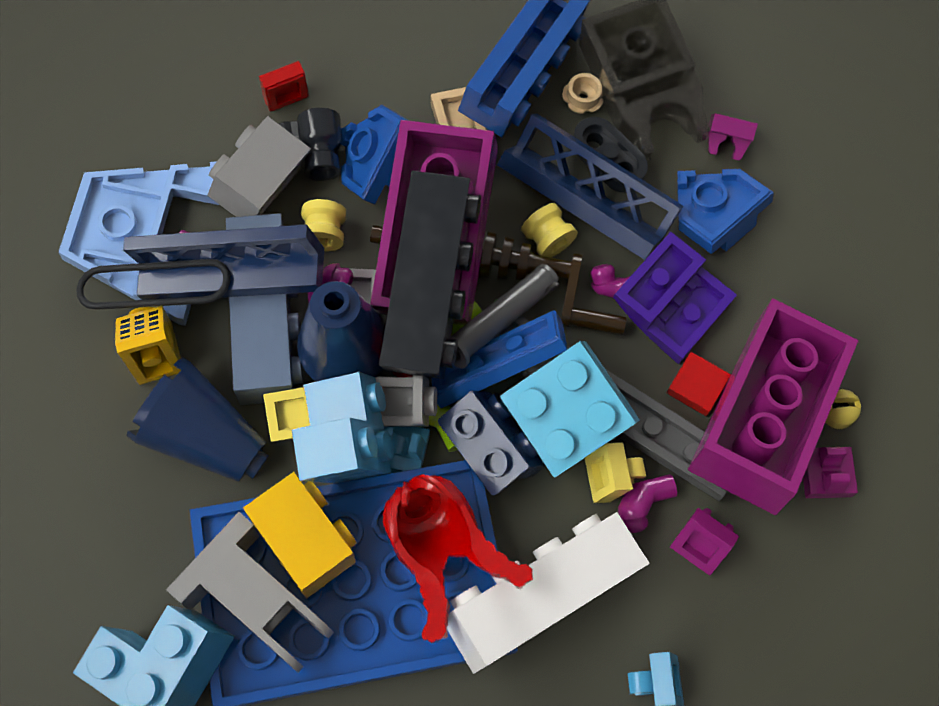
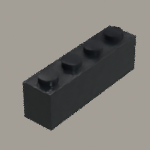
(429, 274)

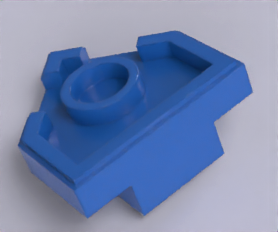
(370, 152)
(719, 206)

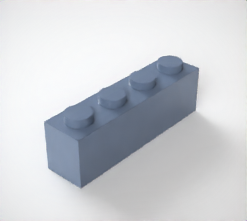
(262, 334)

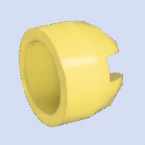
(844, 416)

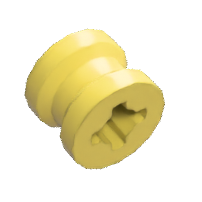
(325, 221)
(549, 230)

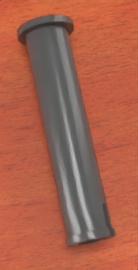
(503, 312)

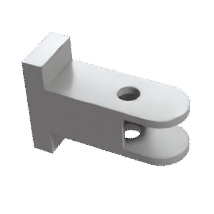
(242, 586)

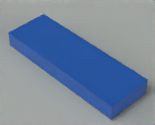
(504, 358)

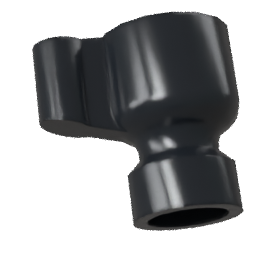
(321, 132)

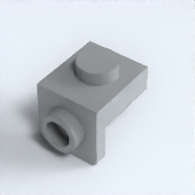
(408, 401)

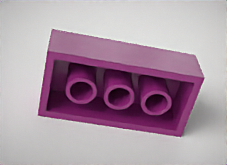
(438, 151)
(774, 407)

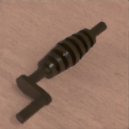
(525, 263)

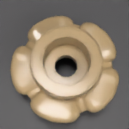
(583, 84)

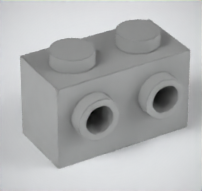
(258, 170)

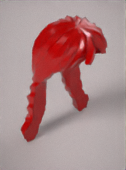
(427, 525)

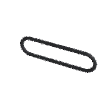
(153, 302)

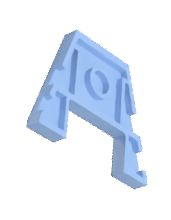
(127, 205)

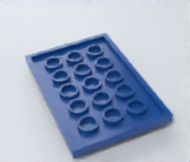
(369, 606)

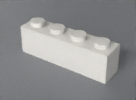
(563, 581)

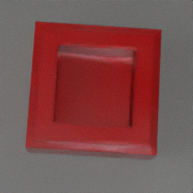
(284, 86)
(698, 383)

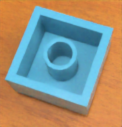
(569, 408)

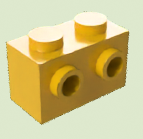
(301, 533)

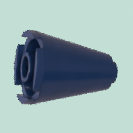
(340, 334)
(198, 426)

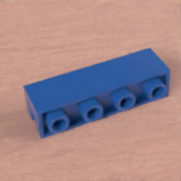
(520, 63)

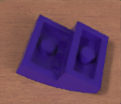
(674, 297)

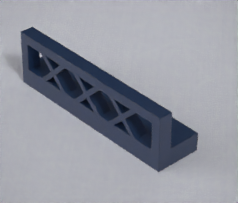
(581, 199)
(257, 258)

